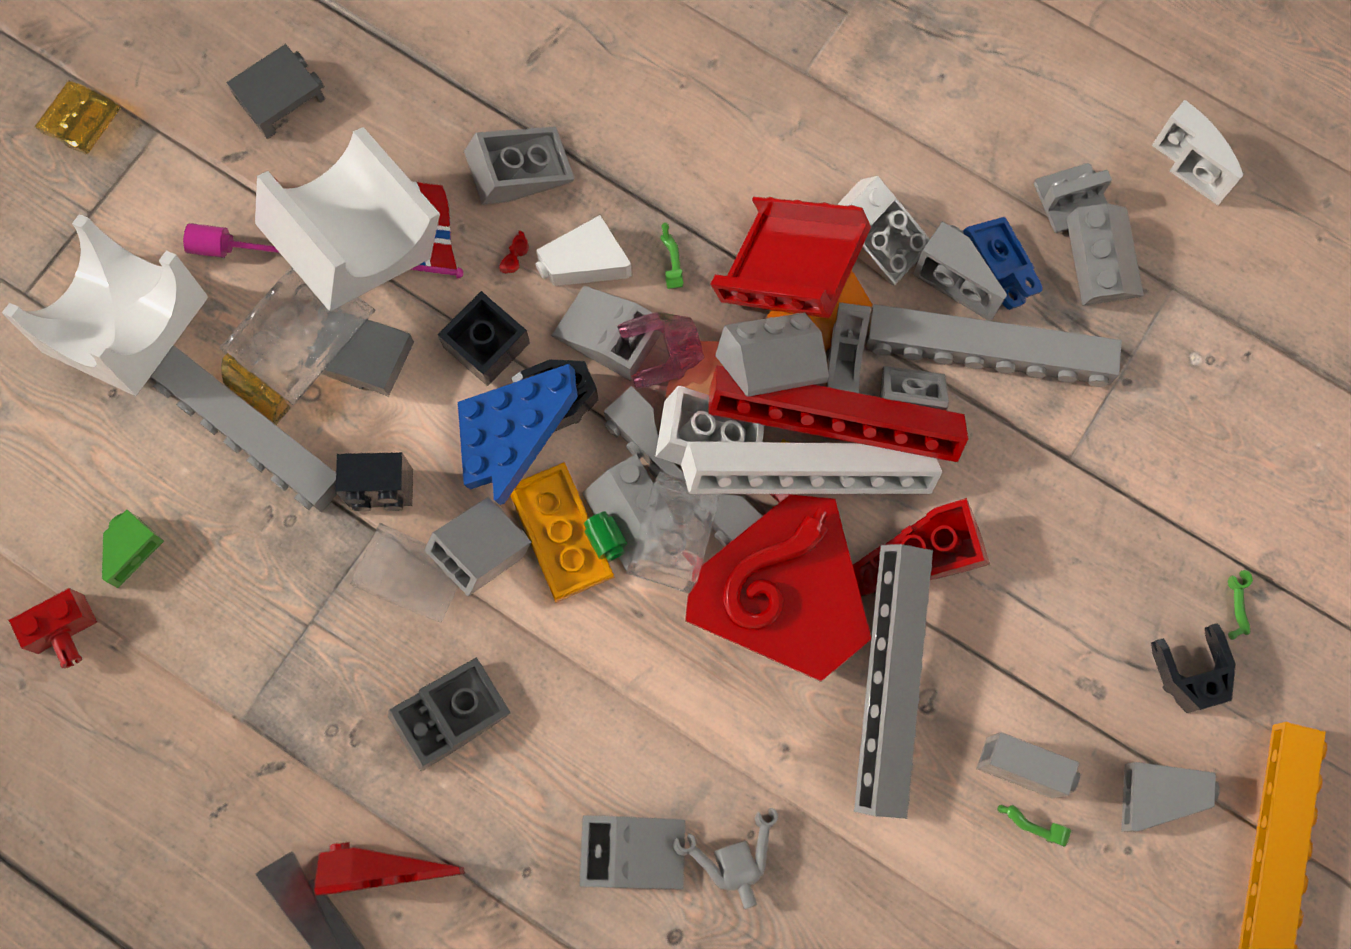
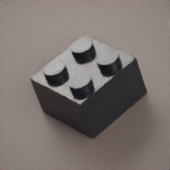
(484, 338)
(374, 480)

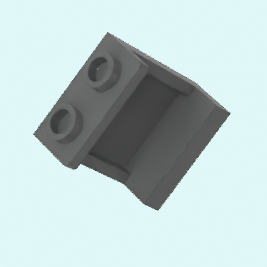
(275, 88)

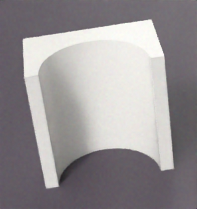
(350, 224)

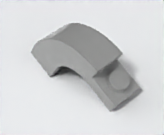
(847, 347)

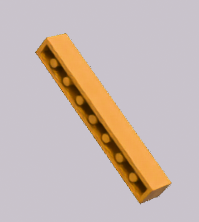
(1283, 838)

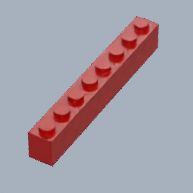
(844, 417)

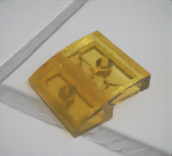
(78, 117)

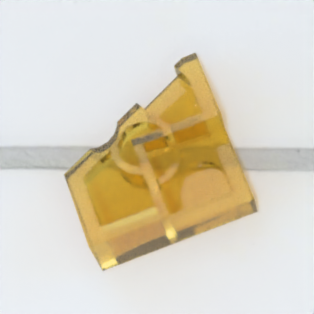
(253, 390)

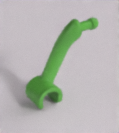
(673, 277)
(1239, 606)
(1057, 833)

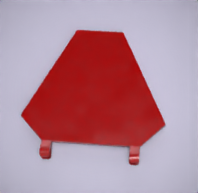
(821, 598)

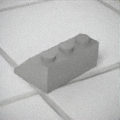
(1104, 254)
(773, 354)
(624, 496)

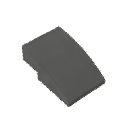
(372, 358)
(448, 714)

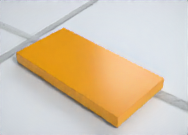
(555, 526)

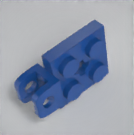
(1010, 265)

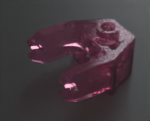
(681, 344)

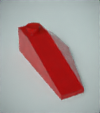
(947, 531)

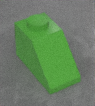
(126, 547)

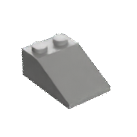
(517, 163)
(960, 272)

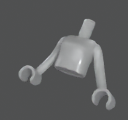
(735, 862)

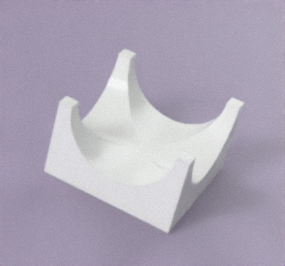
(116, 313)

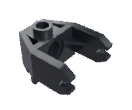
(586, 388)
(1202, 689)

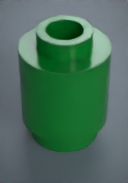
(605, 536)

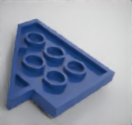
(510, 426)

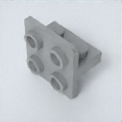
(1071, 189)

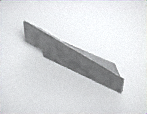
(310, 914)

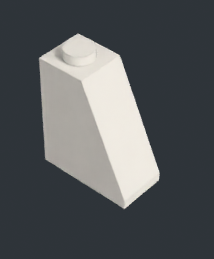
(584, 256)

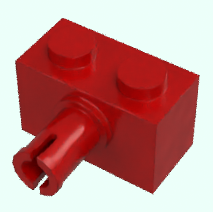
(53, 624)

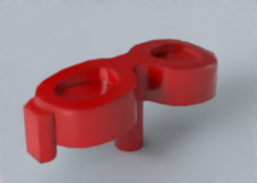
(519, 247)

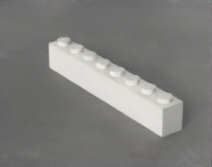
(805, 469)

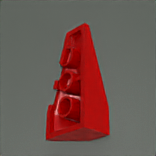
(358, 869)

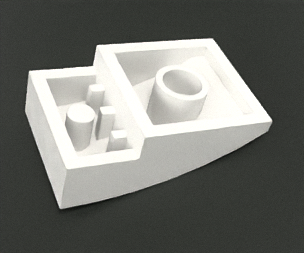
(1199, 153)

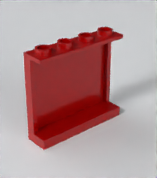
(795, 257)

